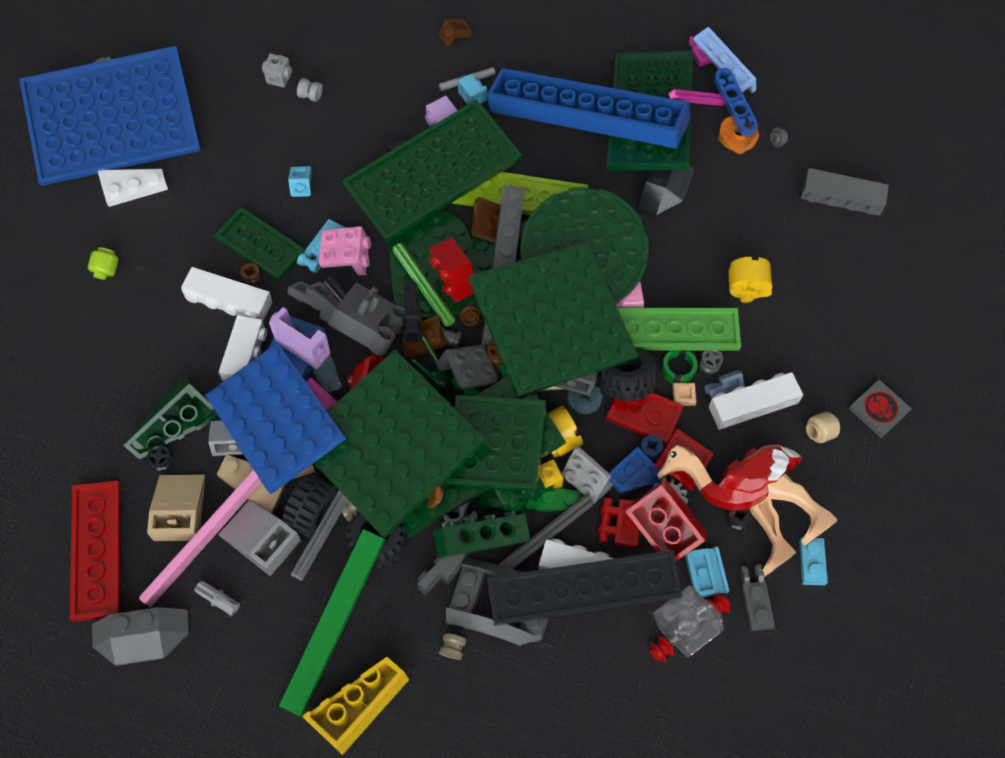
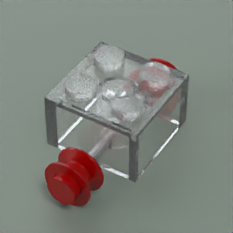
(688, 623)

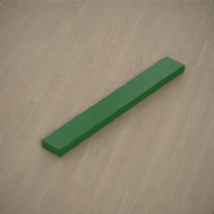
(332, 623)

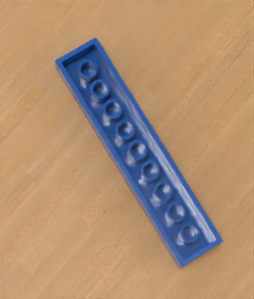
(589, 107)

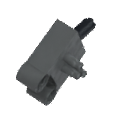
(363, 313)

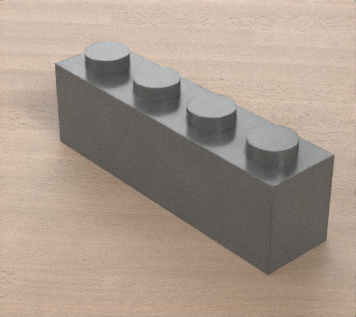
(844, 191)

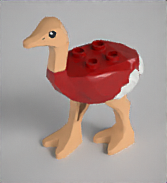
(752, 486)

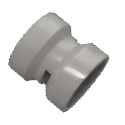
(309, 89)

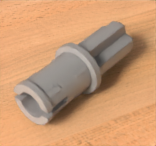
(217, 598)

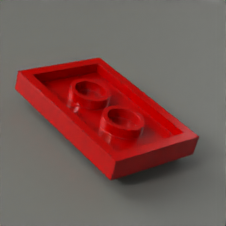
(647, 416)

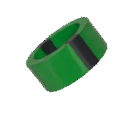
(674, 378)

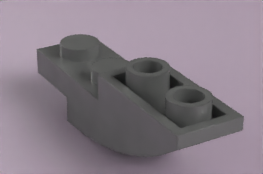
(315, 295)
(444, 568)

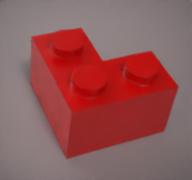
(453, 269)

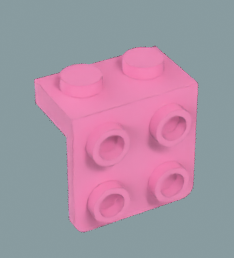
(345, 248)

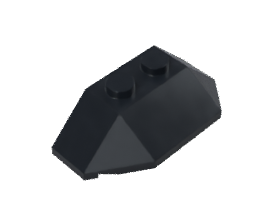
(664, 190)

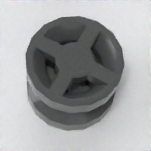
(714, 357)

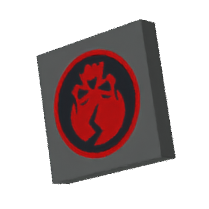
(880, 408)

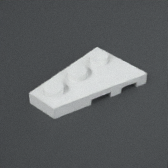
(128, 185)

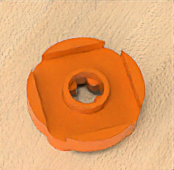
(735, 142)

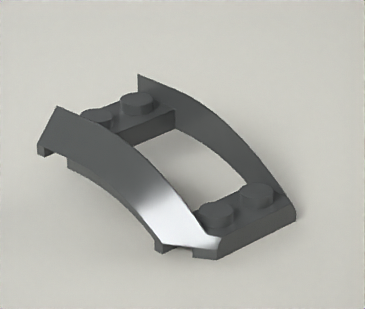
(466, 598)

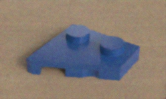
(634, 472)

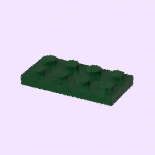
(259, 244)

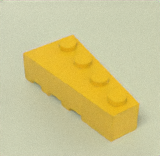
(357, 704)

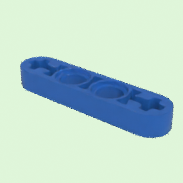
(738, 101)

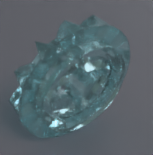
(583, 405)

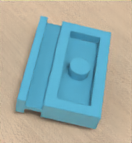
(707, 572)

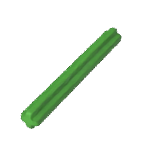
(424, 285)

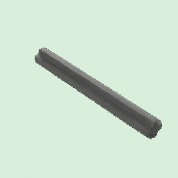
(547, 532)
(319, 536)

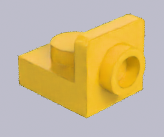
(551, 475)

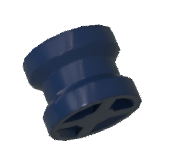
(652, 452)

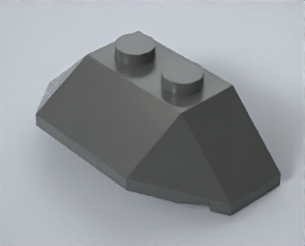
(140, 634)

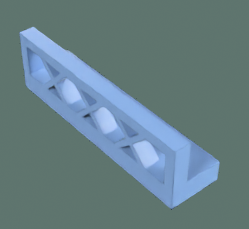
(723, 58)

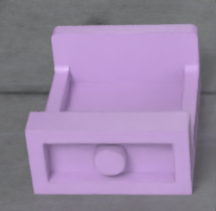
(312, 351)

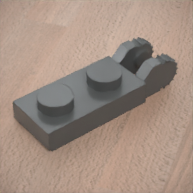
(756, 600)

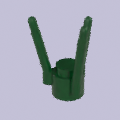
(434, 377)

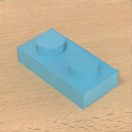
(813, 562)

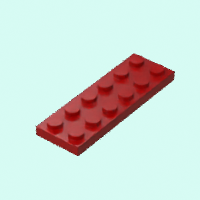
(95, 551)

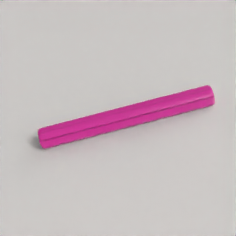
(696, 97)

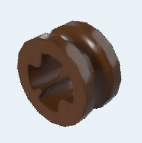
(246, 269)

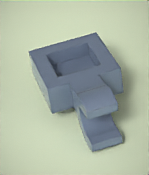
(727, 384)

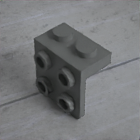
(469, 366)

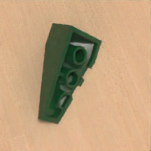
(176, 415)

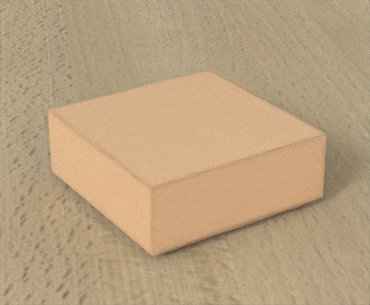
(684, 393)

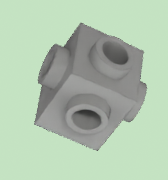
(277, 70)

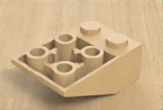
(176, 508)

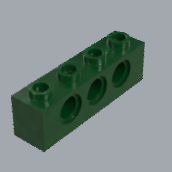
(450, 545)

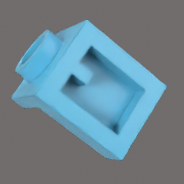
(299, 181)

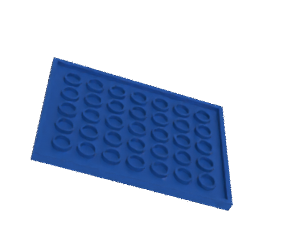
(108, 115)

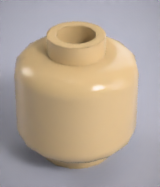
(823, 427)

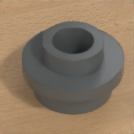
(778, 136)

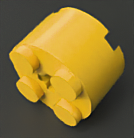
(750, 279)
(567, 429)

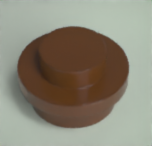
(470, 315)

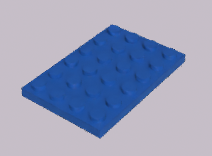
(275, 418)

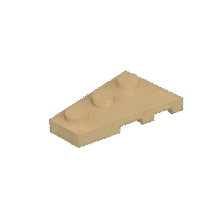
(234, 471)

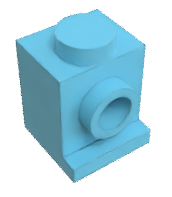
(471, 89)

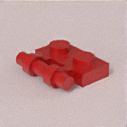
(625, 532)

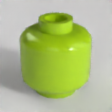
(103, 263)

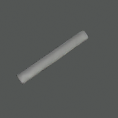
(478, 75)

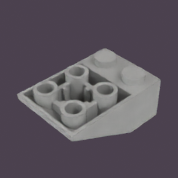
(260, 537)

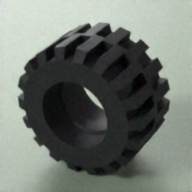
(631, 379)
(308, 504)
(389, 550)

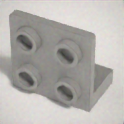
(587, 475)

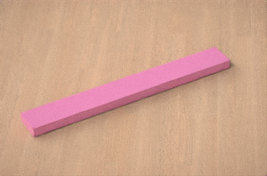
(200, 539)

